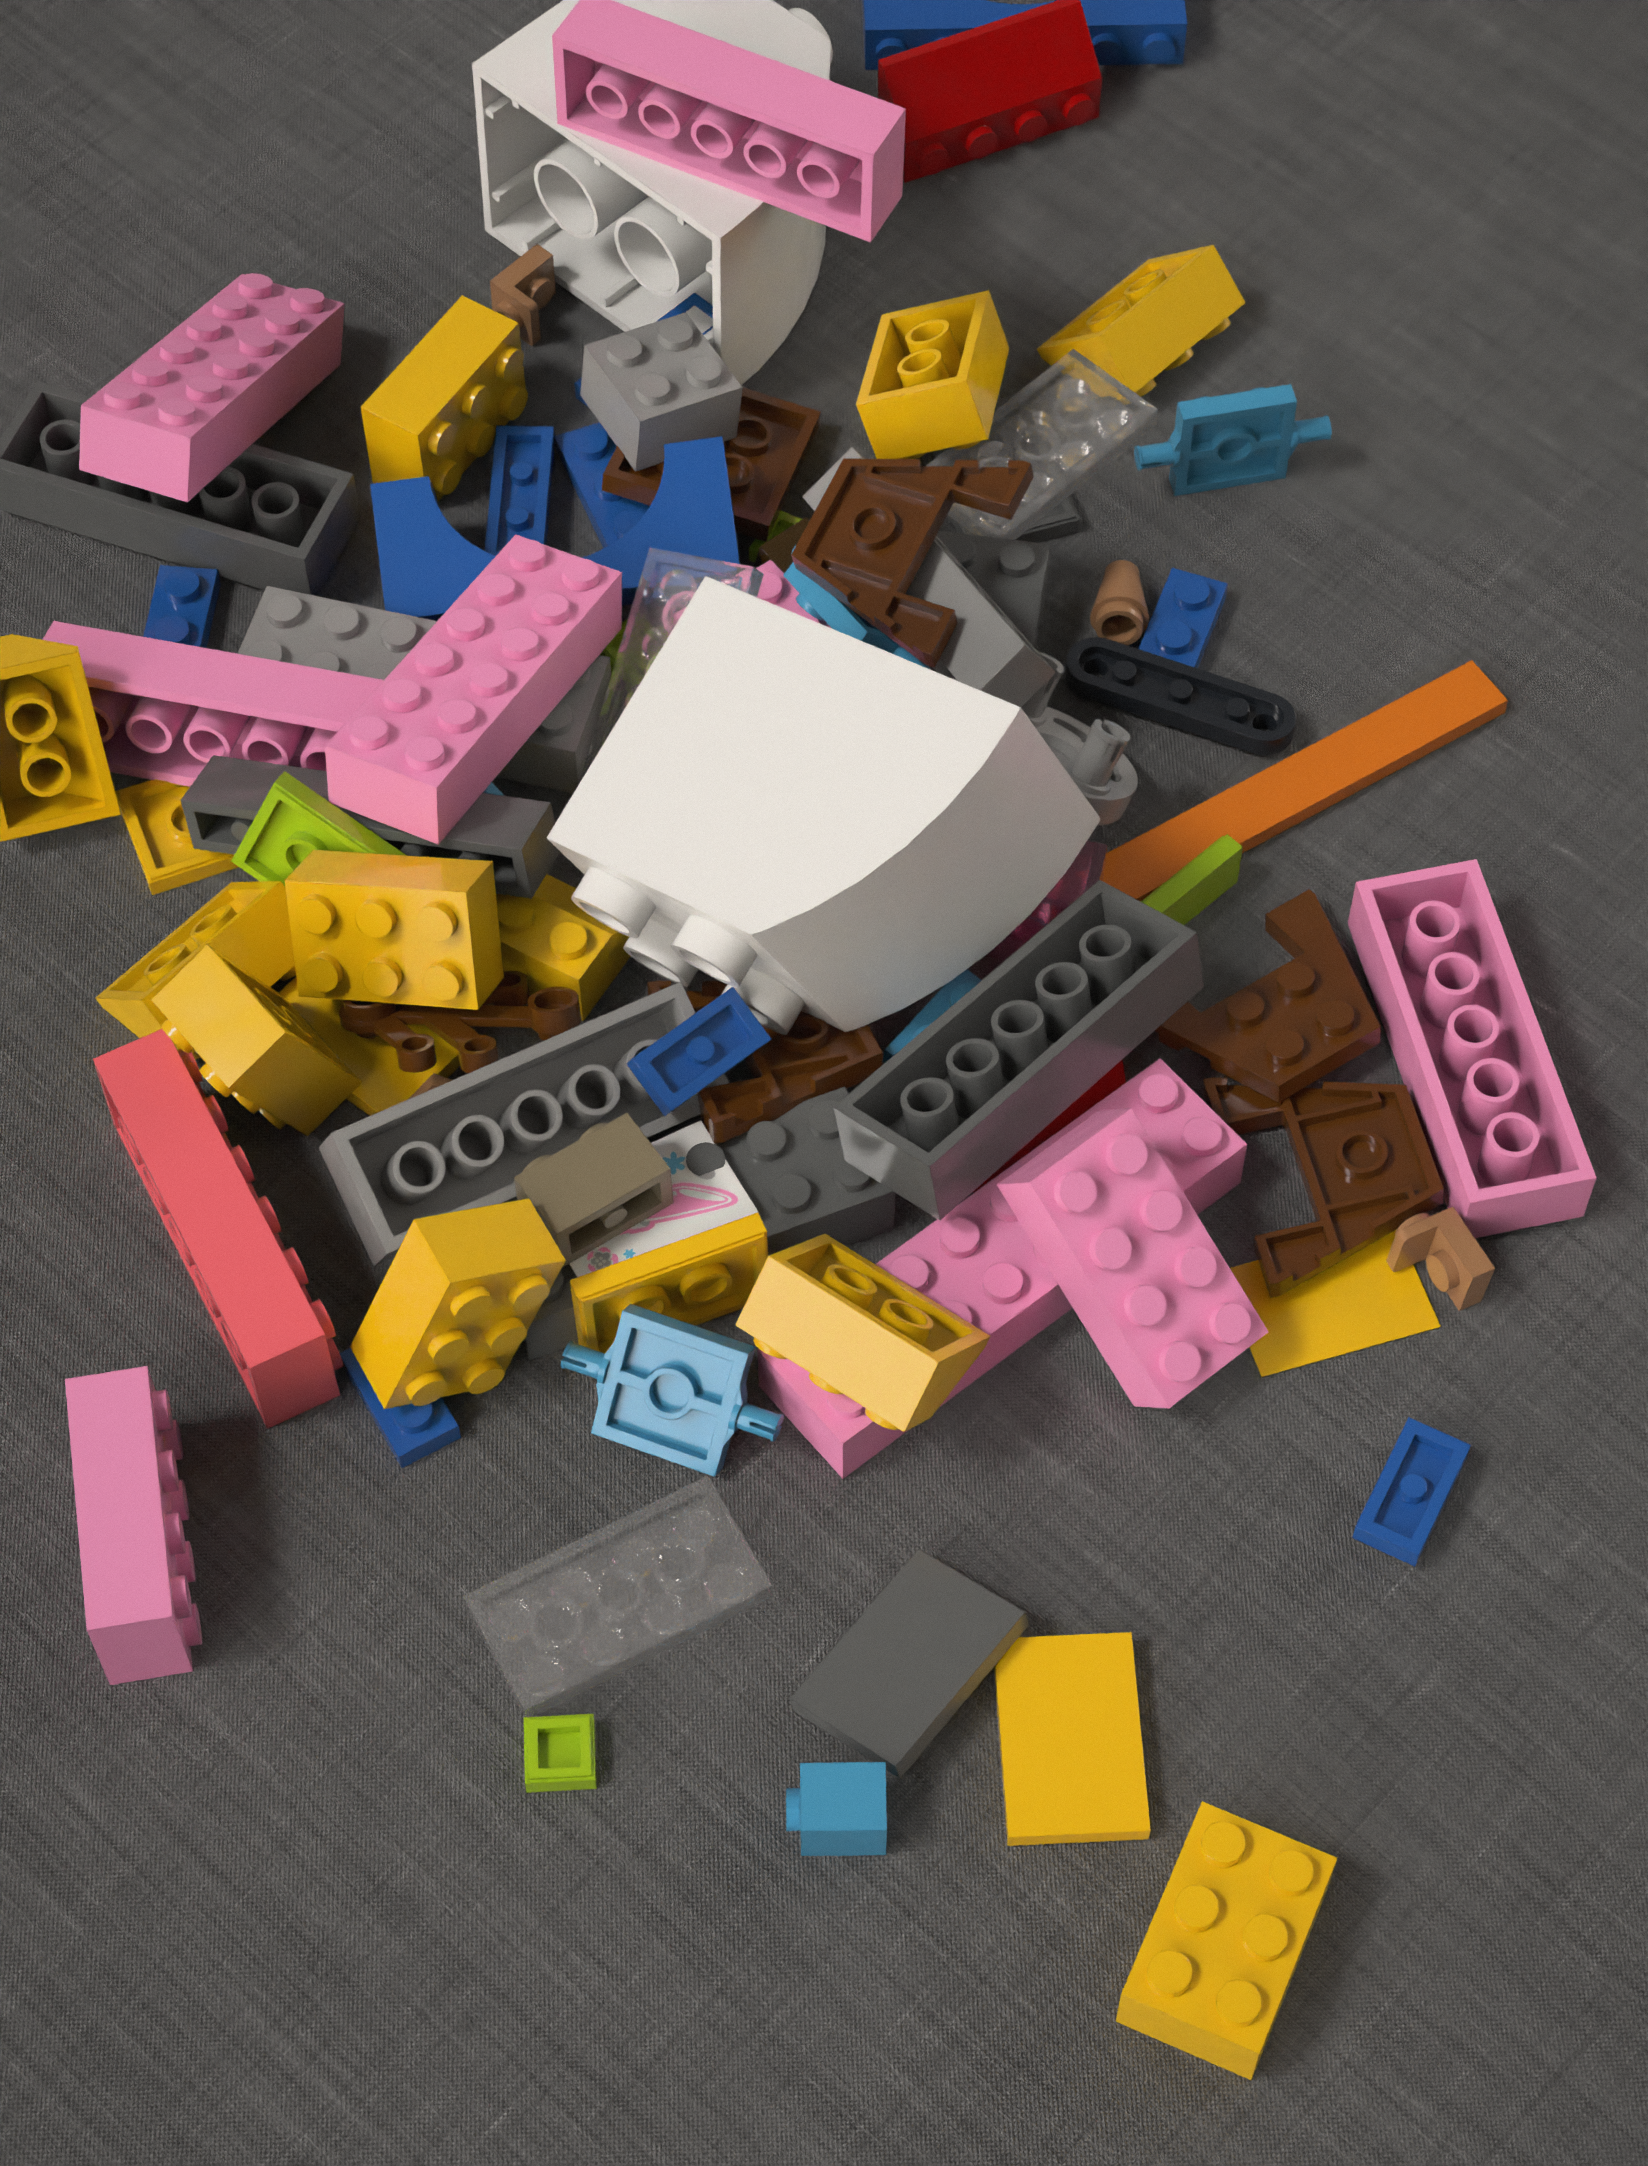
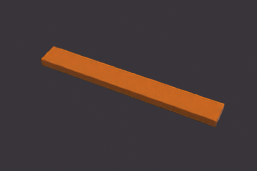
(1311, 778)

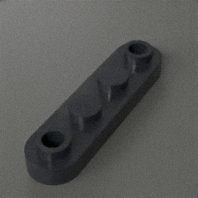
(1180, 696)

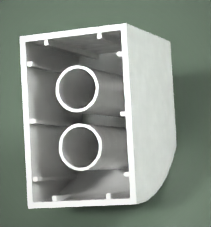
(634, 230)
(814, 817)

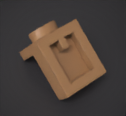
(524, 290)
(1450, 1252)

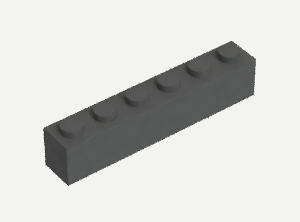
(493, 829)

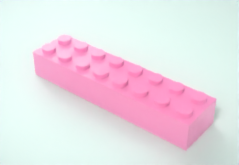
(991, 1272)

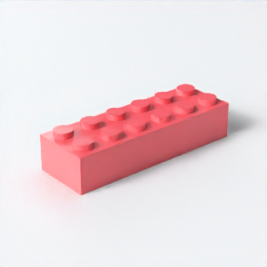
(221, 1227)

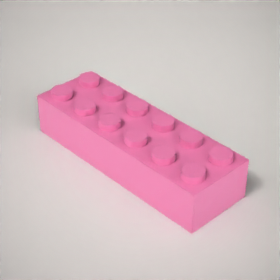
(729, 116)
(211, 387)
(474, 689)
(179, 704)
(1470, 1049)

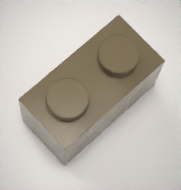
(597, 1186)

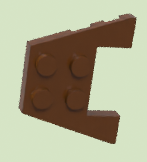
(879, 528)
(1289, 1022)
(785, 1070)
(1358, 1163)

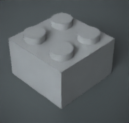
(659, 389)

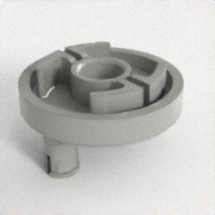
(1087, 753)

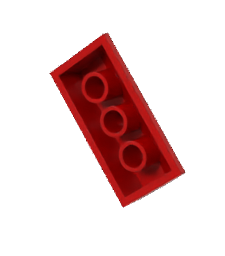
(993, 86)

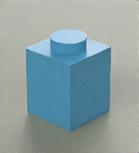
(839, 1809)

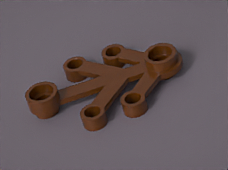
(548, 1013)

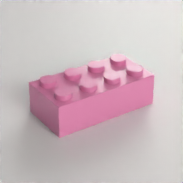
(1133, 1258)
(132, 1525)

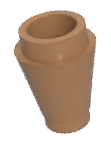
(1120, 604)

